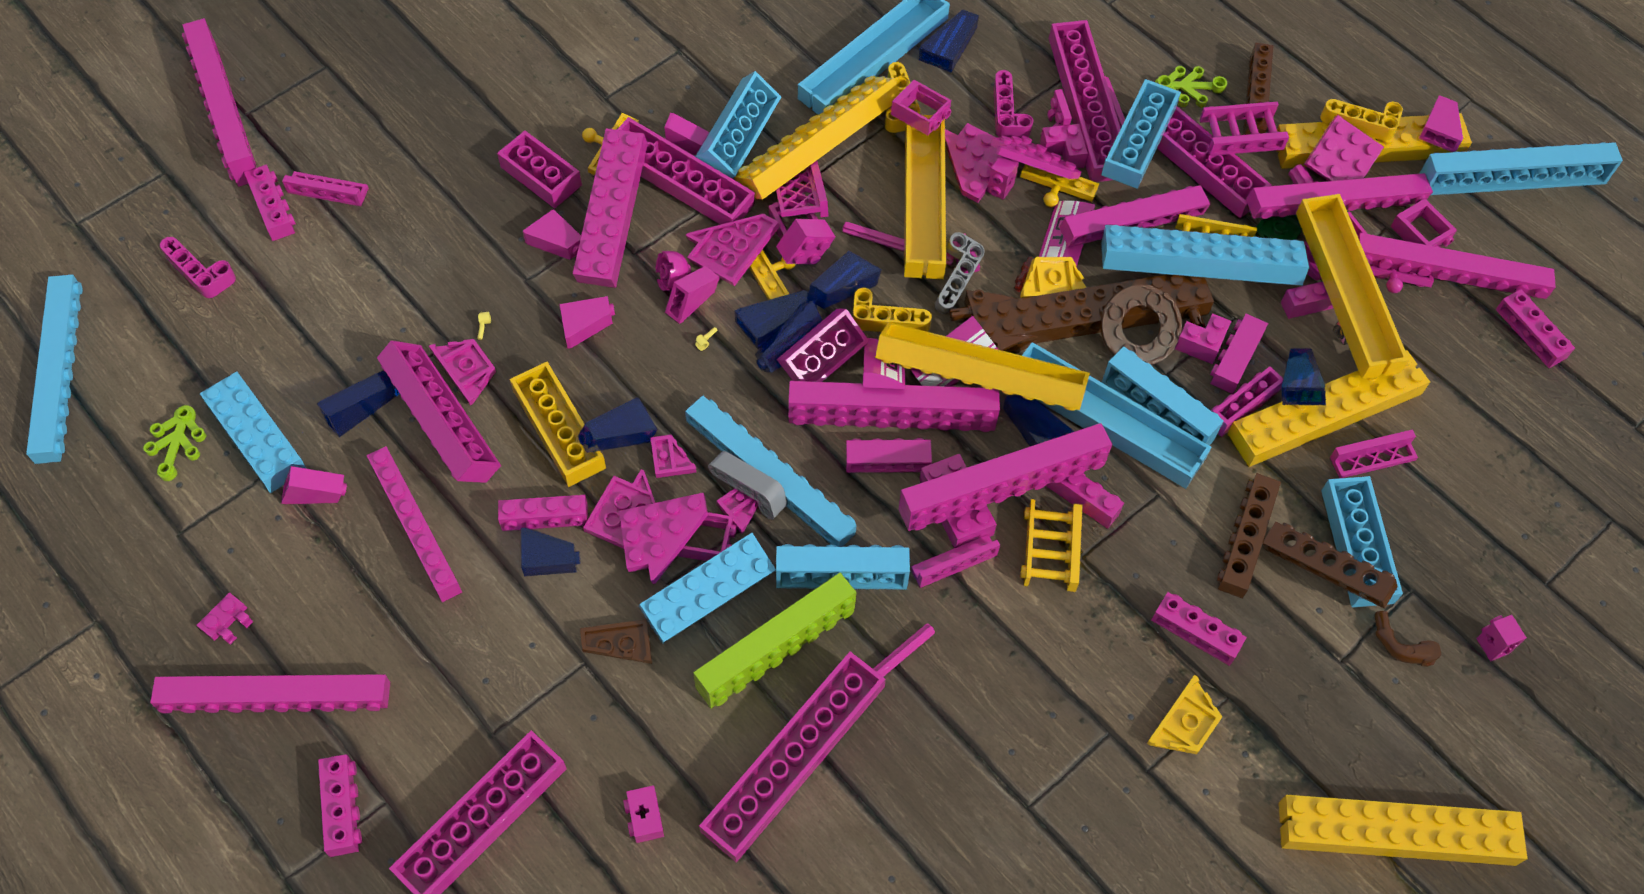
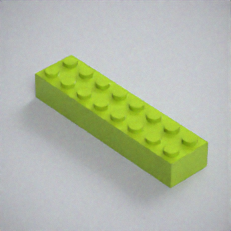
(775, 640)

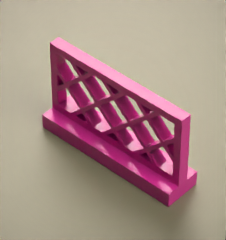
(814, 187)

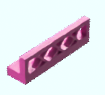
(325, 188)
(1374, 447)
(955, 560)

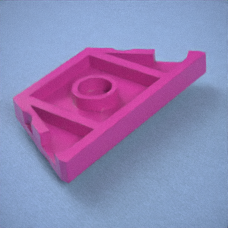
(465, 366)

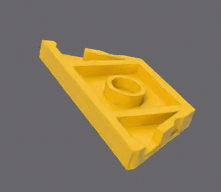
(1052, 276)
(1188, 721)

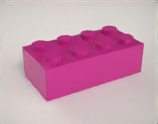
(539, 169)
(824, 348)
(974, 522)

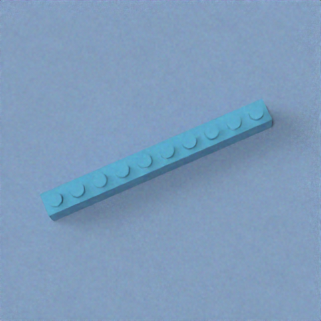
(54, 370)
(801, 498)

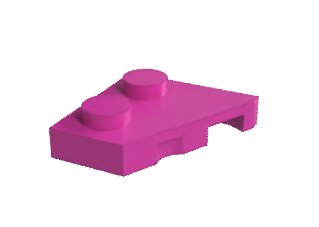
(669, 457)
(739, 506)

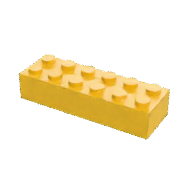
(556, 423)

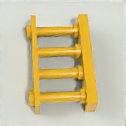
(1202, 225)
(1071, 537)

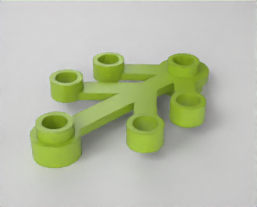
(1217, 85)
(175, 439)

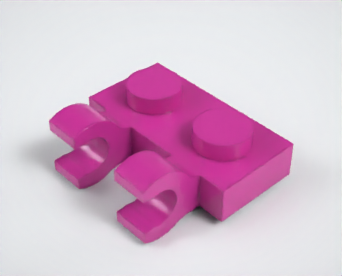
(1059, 109)
(222, 616)

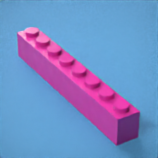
(1138, 213)
(414, 524)

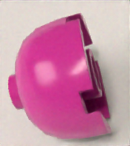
(671, 267)

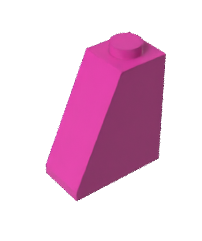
(1443, 125)
(685, 134)
(553, 235)
(690, 293)
(585, 319)
(312, 487)

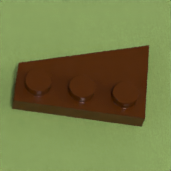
(618, 640)

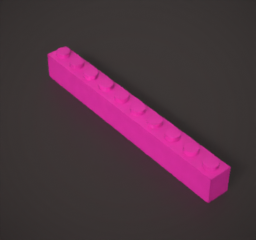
(1355, 193)
(1458, 266)
(270, 692)

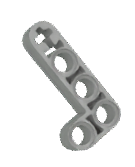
(957, 276)
(750, 481)

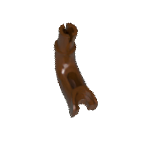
(1422, 653)

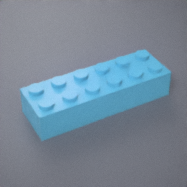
(739, 125)
(1141, 133)
(1155, 392)
(252, 430)
(1359, 528)
(861, 566)
(706, 588)

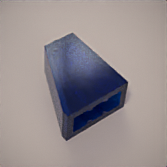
(547, 554)

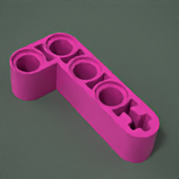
(1006, 121)
(207, 281)

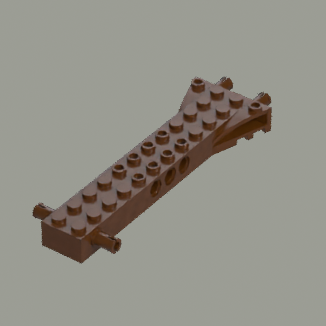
(1074, 313)

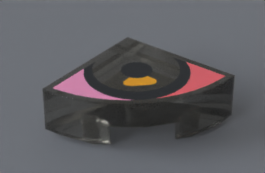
(1339, 333)

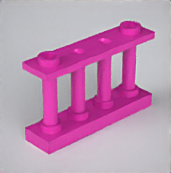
(1243, 143)

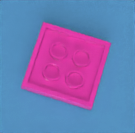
(1343, 152)

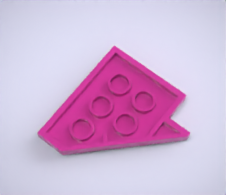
(1026, 152)
(971, 160)
(731, 246)
(618, 496)
(659, 532)

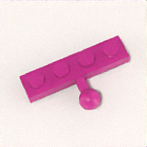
(1397, 278)

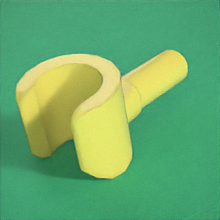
(484, 318)
(702, 342)

